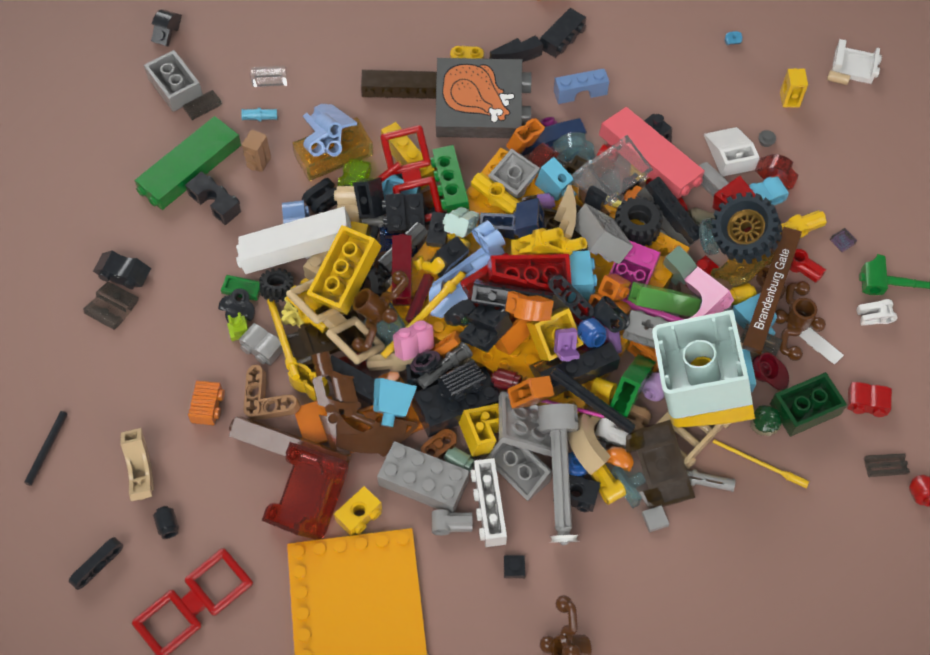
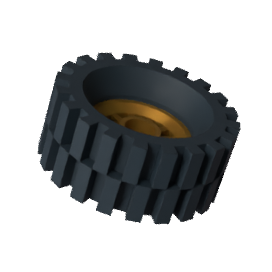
(727, 224)

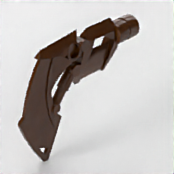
(338, 432)

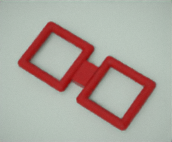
(411, 172)
(192, 603)

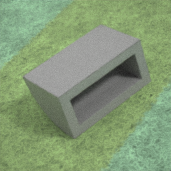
(712, 179)

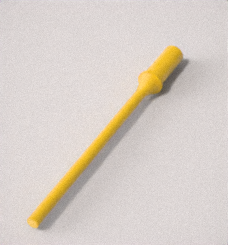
(787, 475)

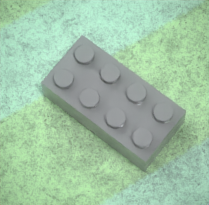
(423, 477)

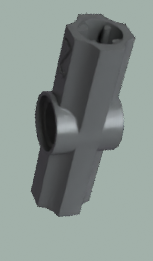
(418, 233)

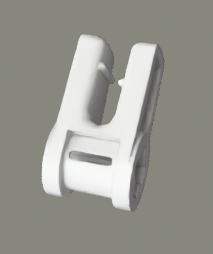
(877, 312)

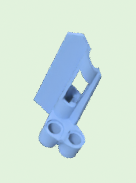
(328, 124)
(491, 244)

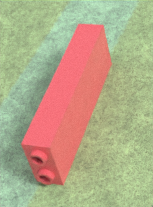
(667, 161)

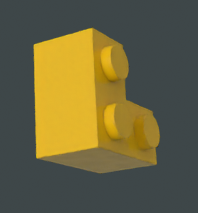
(479, 428)

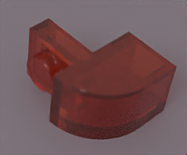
(542, 155)
(777, 165)

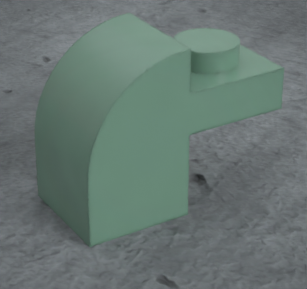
(679, 264)

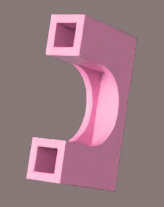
(713, 294)

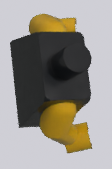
(446, 257)

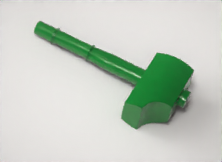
(876, 281)

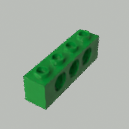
(450, 179)

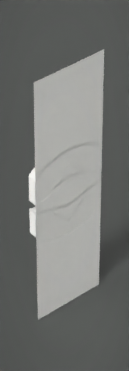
(821, 345)

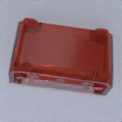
(309, 493)

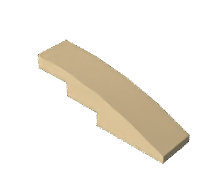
(567, 213)

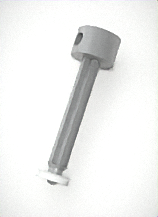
(558, 421)

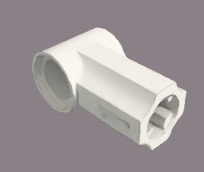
(610, 433)

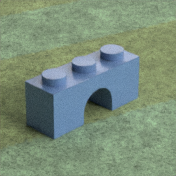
(569, 86)

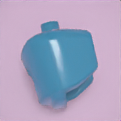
(733, 38)

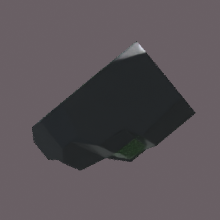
(459, 313)

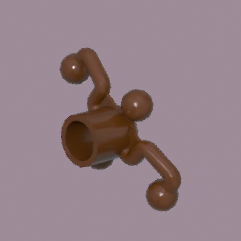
(377, 309)
(796, 322)
(567, 642)

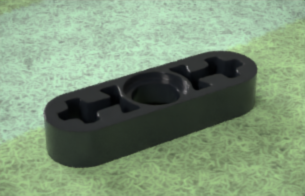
(576, 310)
(95, 563)

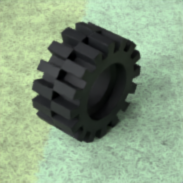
(275, 277)

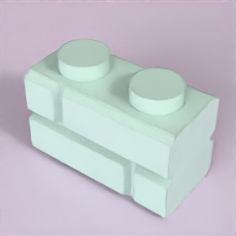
(460, 221)

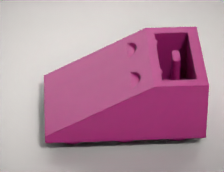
(637, 265)

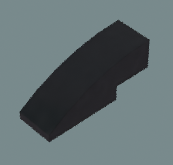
(516, 49)

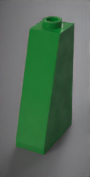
(632, 384)

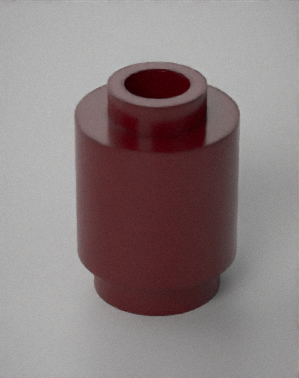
(505, 378)

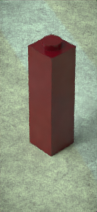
(402, 262)

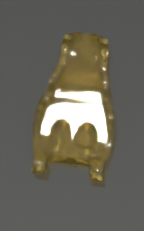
(738, 273)

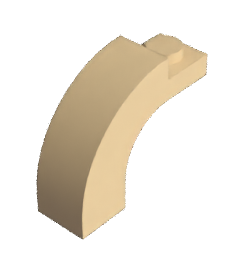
(586, 445)
(138, 464)

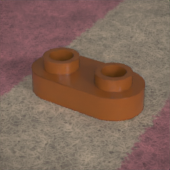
(437, 445)

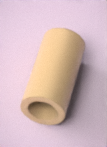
(838, 77)

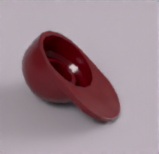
(770, 370)

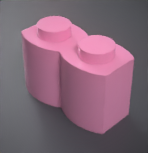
(413, 340)

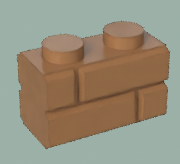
(256, 150)

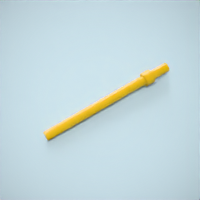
(448, 288)
(290, 362)

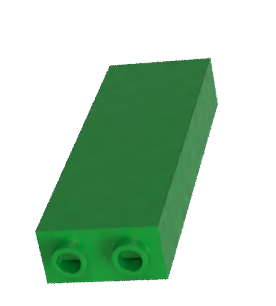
(195, 154)

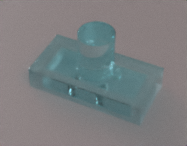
(630, 485)

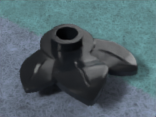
(233, 307)

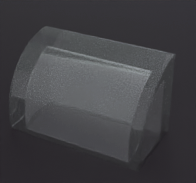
(268, 76)

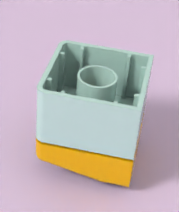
(703, 371)

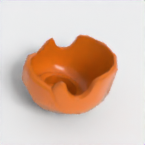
(620, 458)

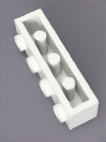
(490, 505)

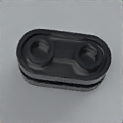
(320, 196)

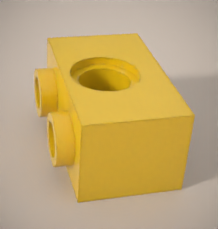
(793, 87)
(364, 501)

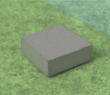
(655, 518)

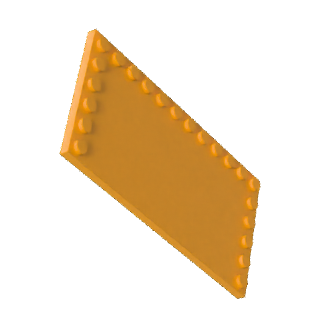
(356, 595)

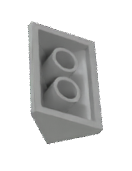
(521, 469)

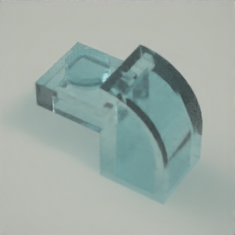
(572, 145)

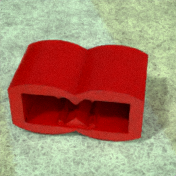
(869, 399)

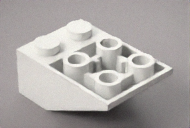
(732, 151)

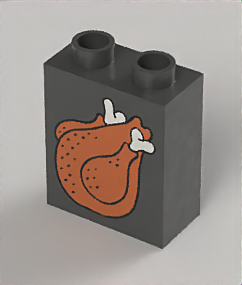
(480, 97)

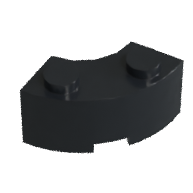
(121, 270)

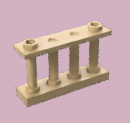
(690, 459)

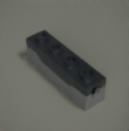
(676, 219)

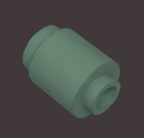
(459, 458)

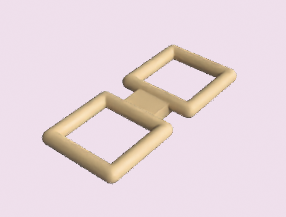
(336, 323)

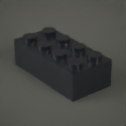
(438, 413)

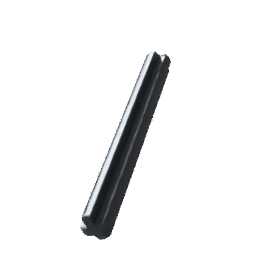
(592, 400)

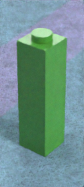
(664, 299)

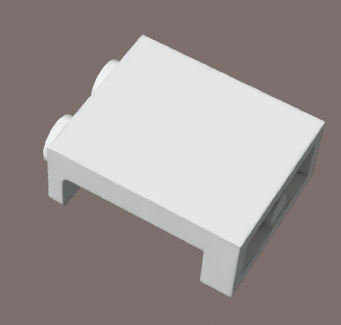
(856, 63)

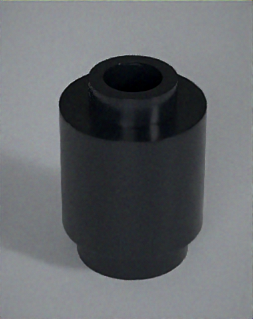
(166, 522)

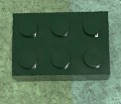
(808, 404)

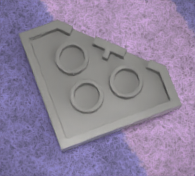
(521, 428)

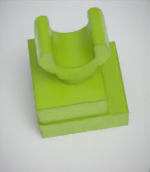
(237, 326)

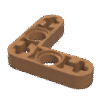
(263, 403)

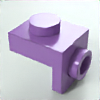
(566, 344)

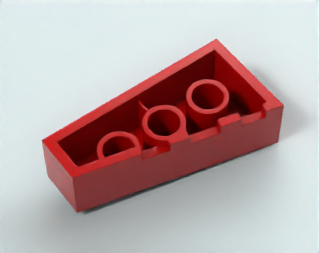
(529, 270)

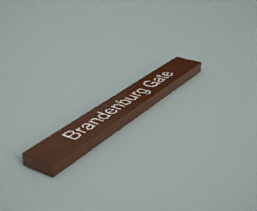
(771, 291)

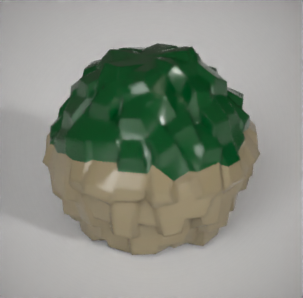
(766, 420)

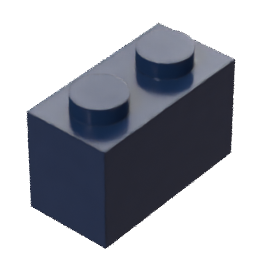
(528, 217)

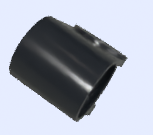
(608, 312)

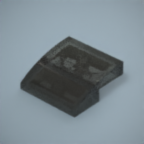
(111, 305)

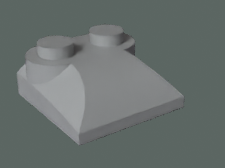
(514, 173)

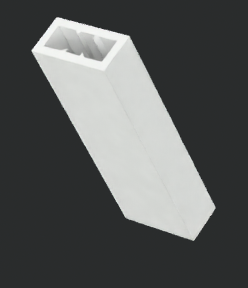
(290, 240)

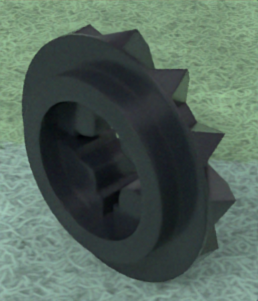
(425, 362)

